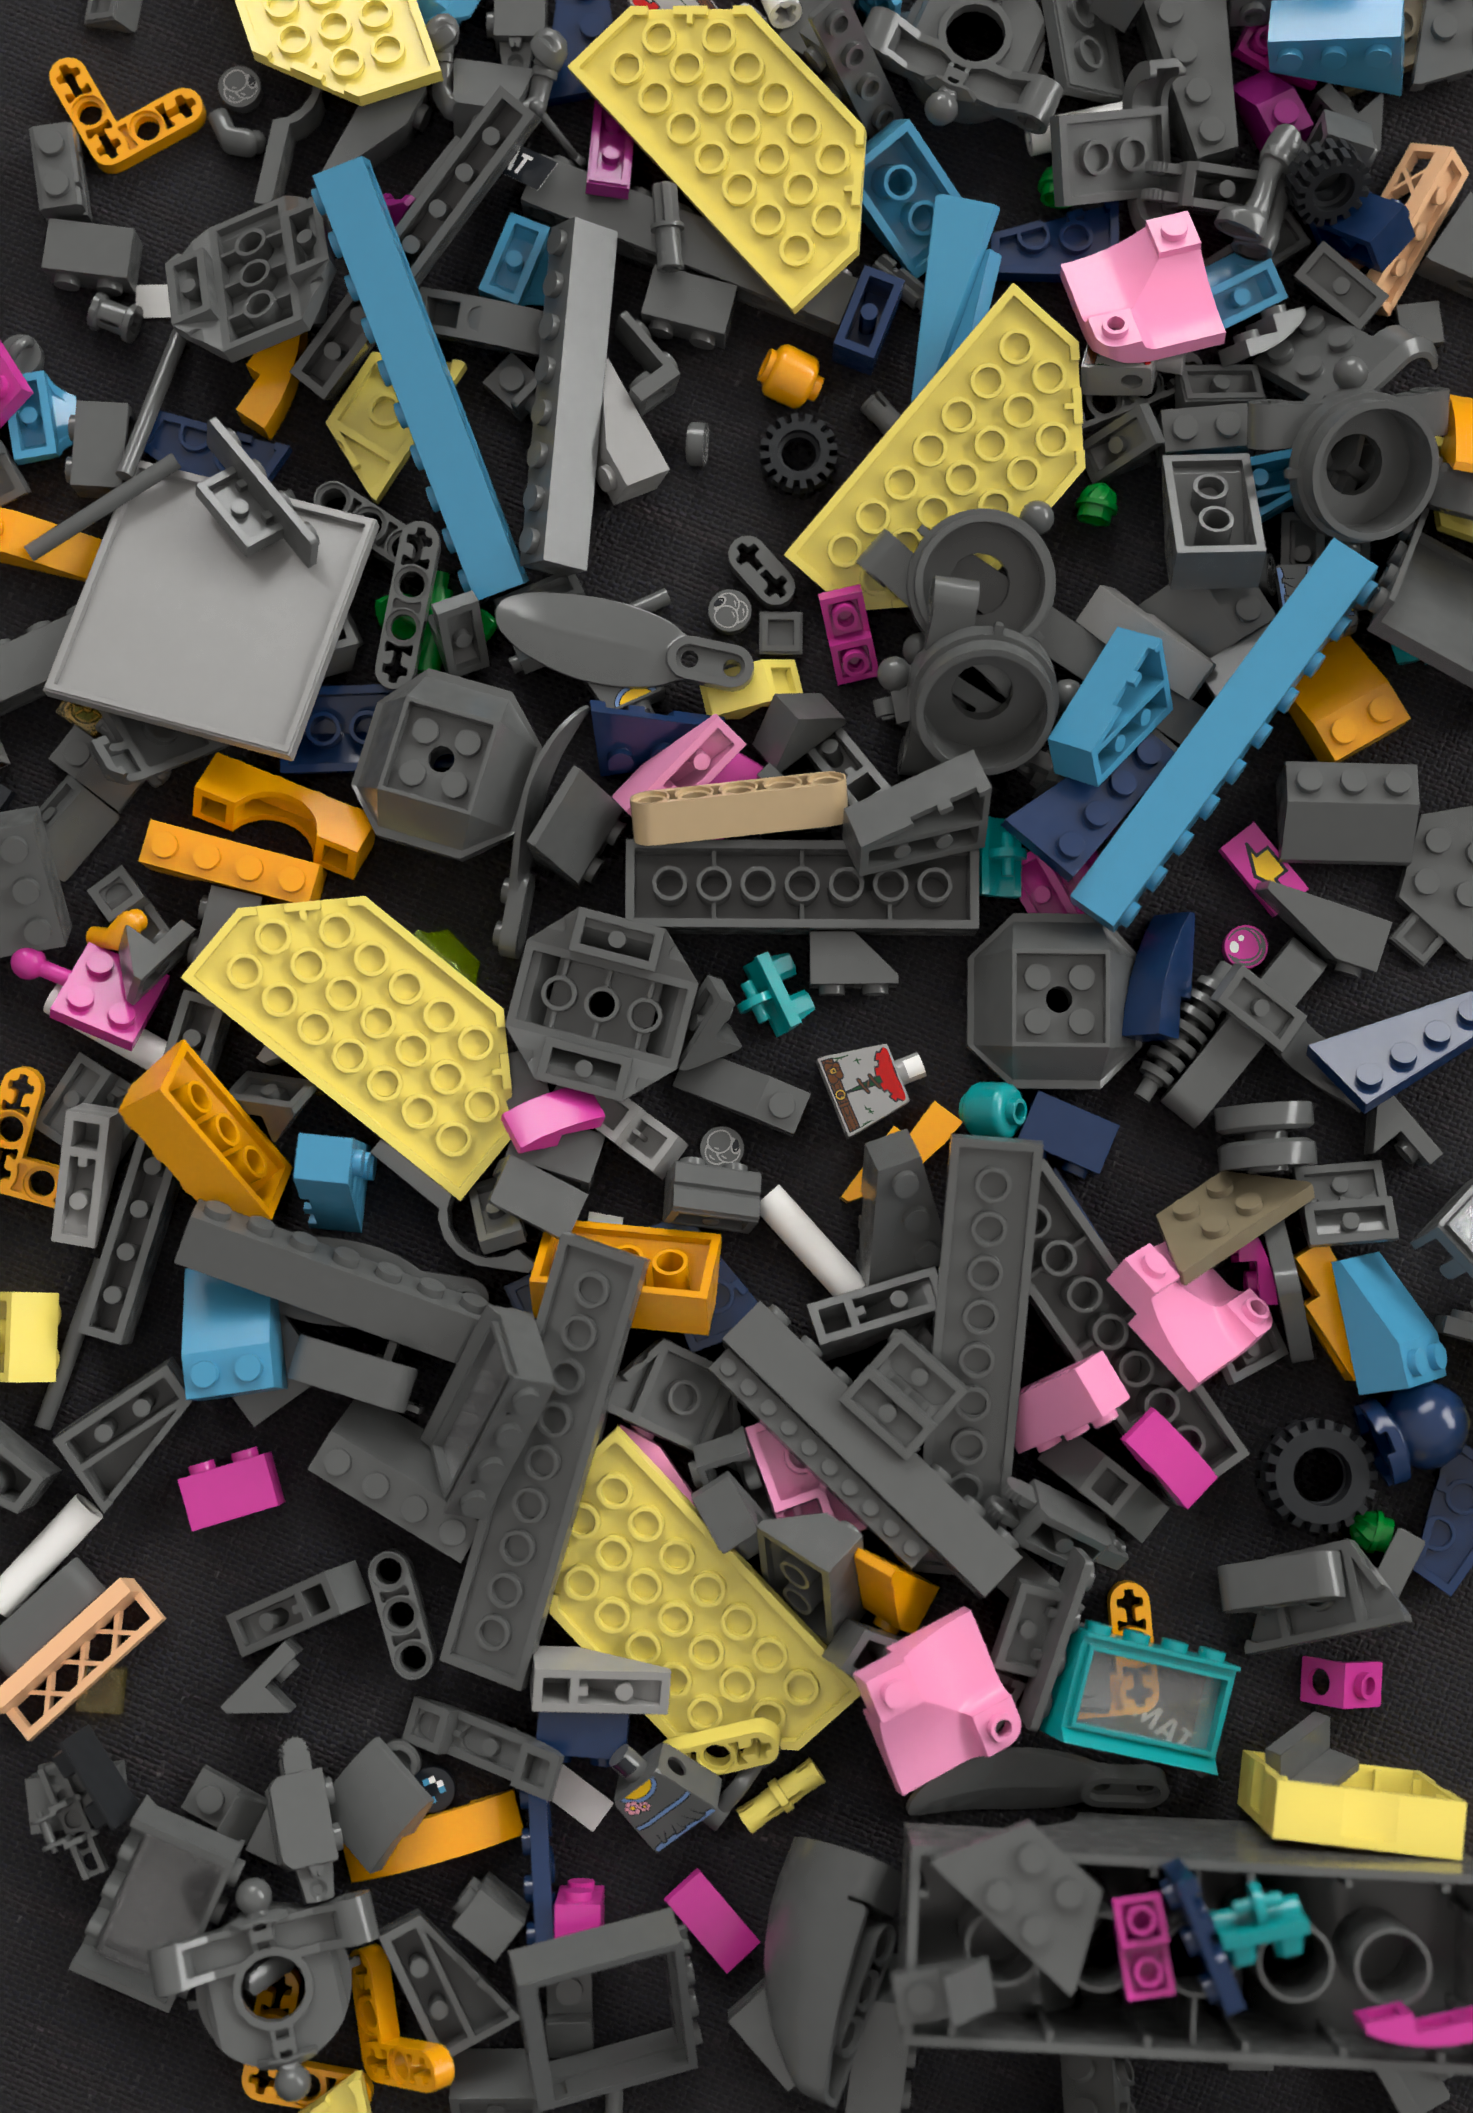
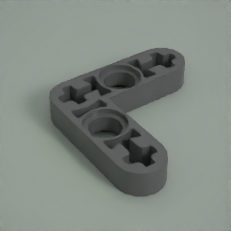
(1289, 1293)

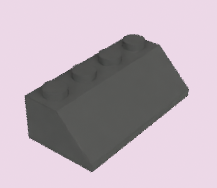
(390, 1469)

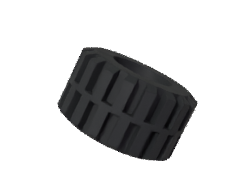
(1351, 1487)

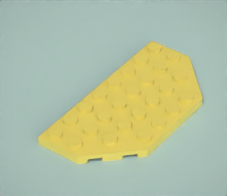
(344, 46)
(739, 135)
(981, 435)
(370, 1026)
(659, 1591)

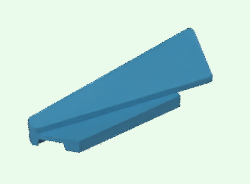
(957, 281)

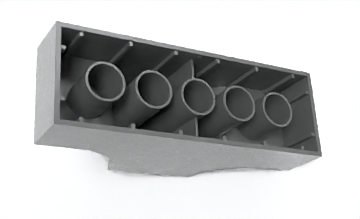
(1378, 1936)

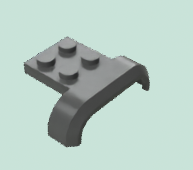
(1106, 152)
(1308, 355)
(145, 749)

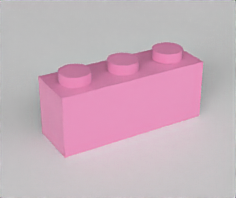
(1068, 1403)

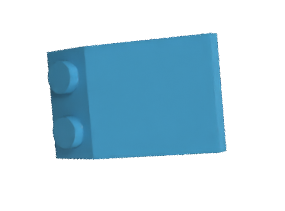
(901, 193)
(1385, 1328)
(229, 1340)

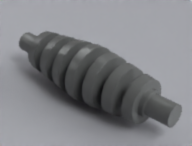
(1193, 1021)

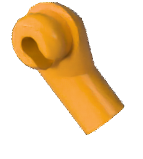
(110, 937)

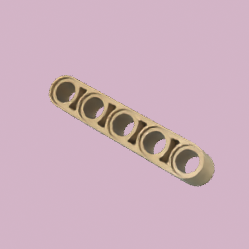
(738, 808)

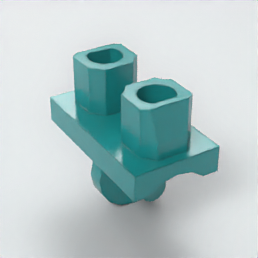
(1000, 862)
(768, 995)
(1260, 1921)

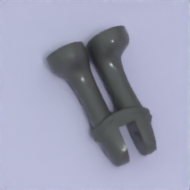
(1259, 221)

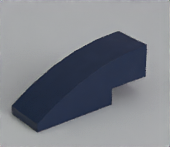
(1160, 979)

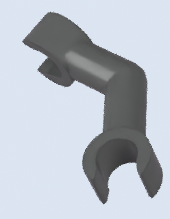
(733, 1794)

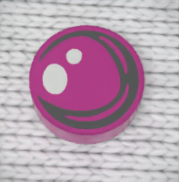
(1245, 946)

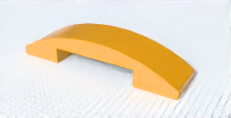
(450, 1835)

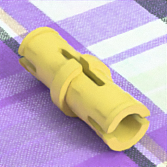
(780, 1795)

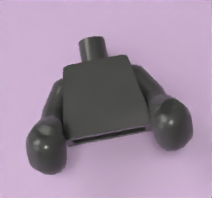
(471, 83)

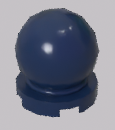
(1414, 1429)

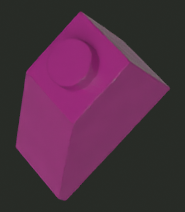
(1267, 102)

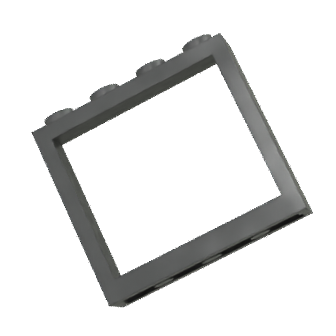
(620, 2063)

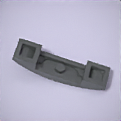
(485, 1744)

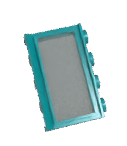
(1141, 1697)

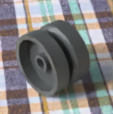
(1265, 1136)

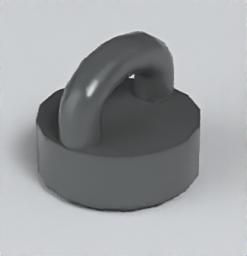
(25, 353)

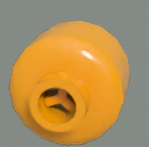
(790, 376)

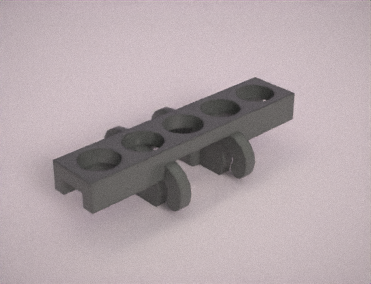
(70, 1840)

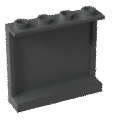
(1427, 602)

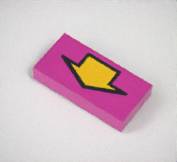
(1258, 861)

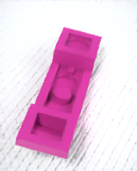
(1397, 2024)

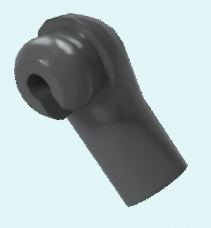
(234, 139)

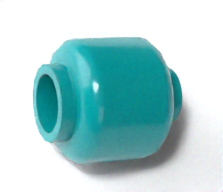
(993, 1109)

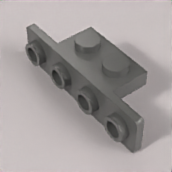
(849, 65)
(249, 503)
(1038, 1631)

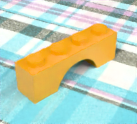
(238, 794)
(230, 864)

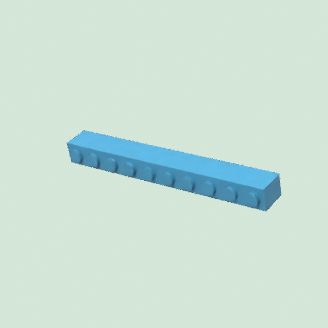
(420, 377)
(1224, 735)

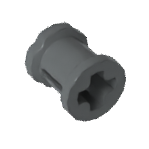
(115, 317)

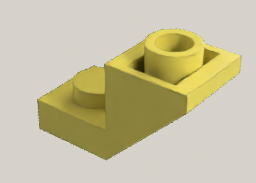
(769, 678)

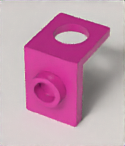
(1351, 1683)

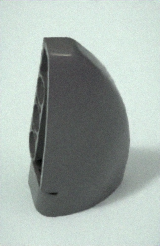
(826, 1959)

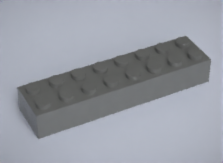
(796, 890)
(1091, 1316)

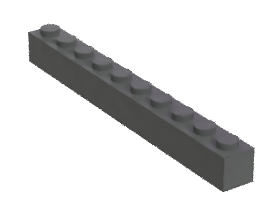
(819, 1459)

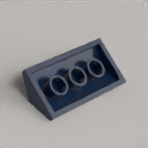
(339, 730)

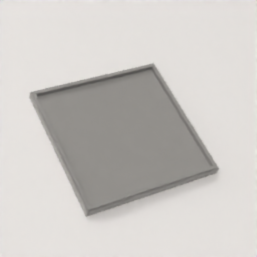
(198, 632)

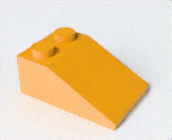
(1346, 704)

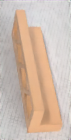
(1430, 200)
(66, 1644)

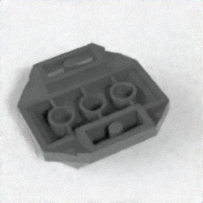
(253, 279)
(452, 810)
(554, 993)
(1009, 1012)

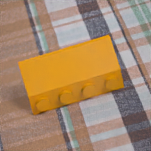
(205, 1135)
(679, 1281)

